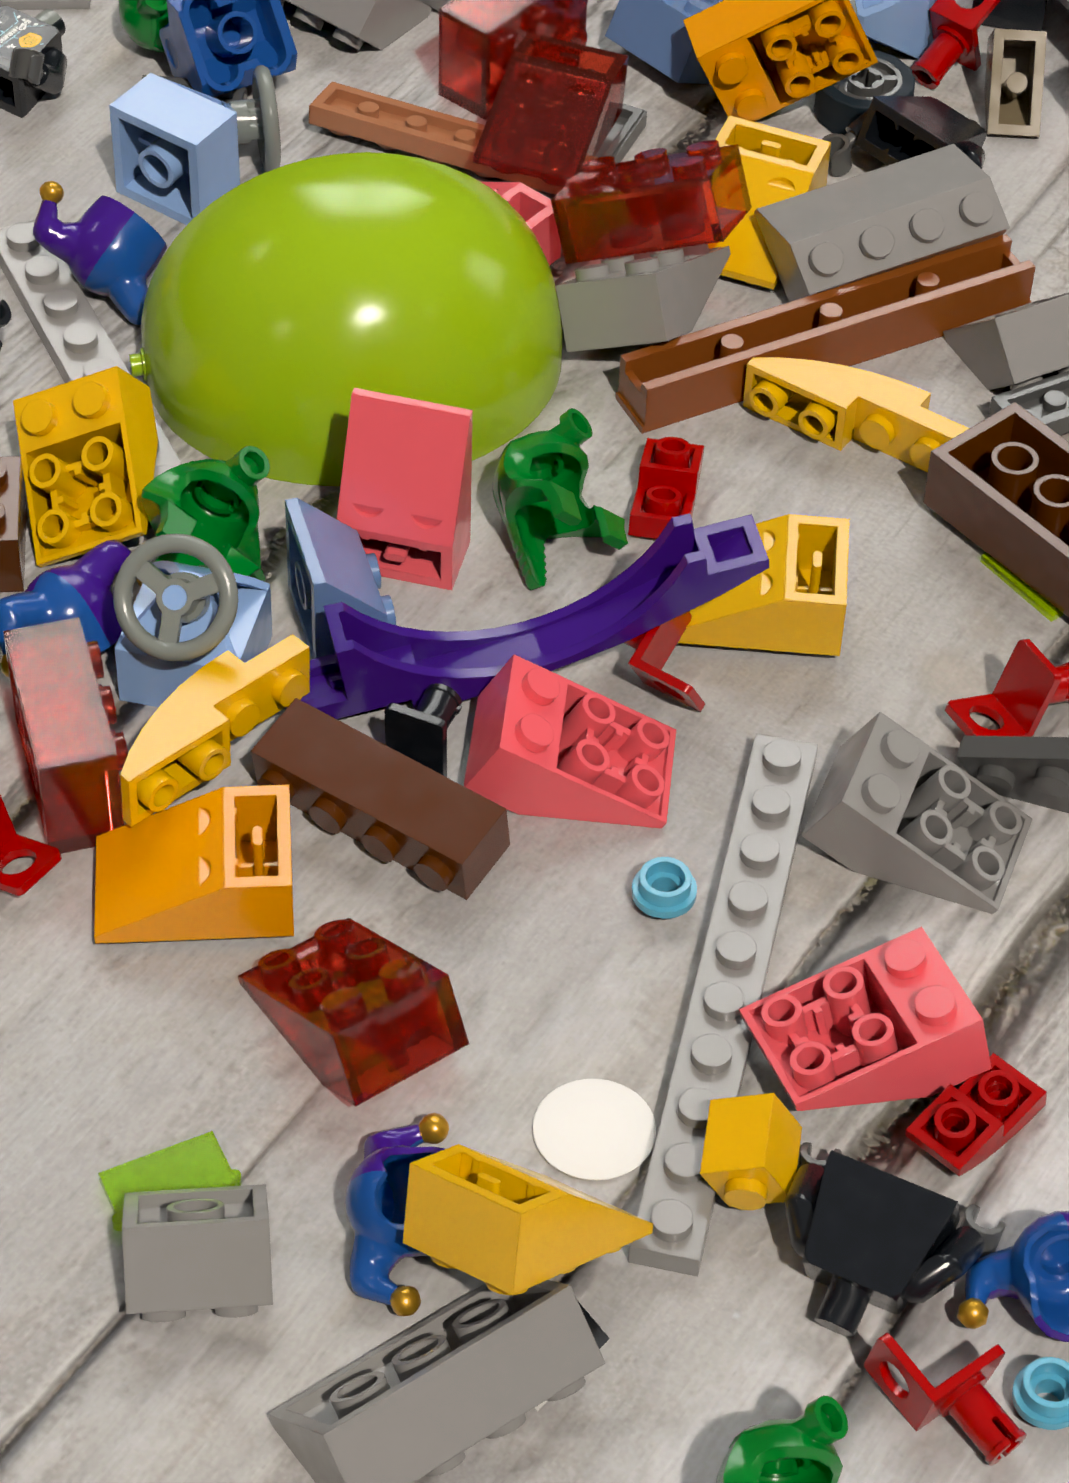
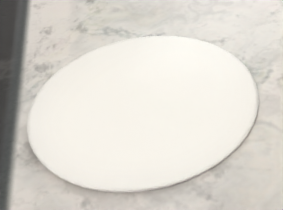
(594, 1129)

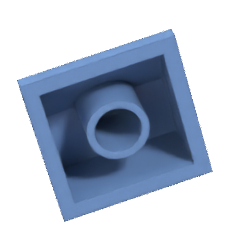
(327, 568)

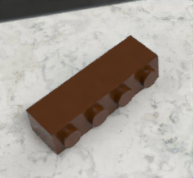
(382, 799)

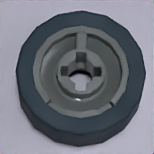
(849, 98)

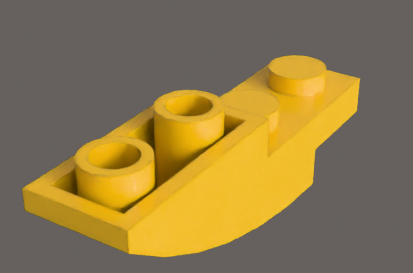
(848, 404)
(194, 726)

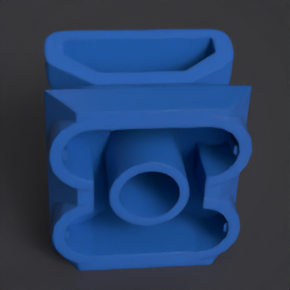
(225, 40)

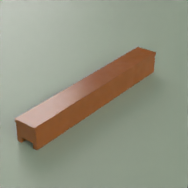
(833, 326)

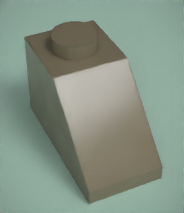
(1014, 82)

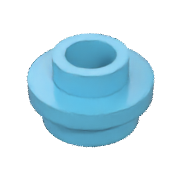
(664, 888)
(1038, 1377)

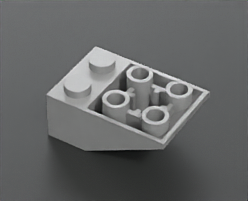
(638, 297)
(916, 819)

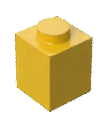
(750, 1150)

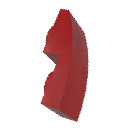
(665, 484)
(978, 1117)

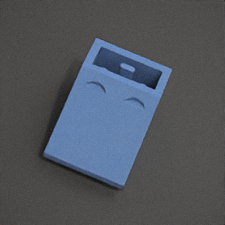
(658, 35)

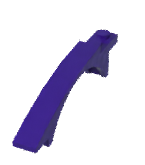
(396, 664)

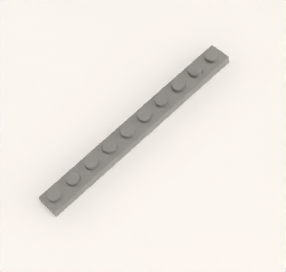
(728, 978)

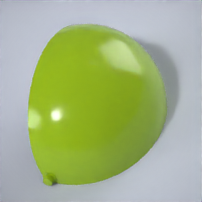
(342, 282)

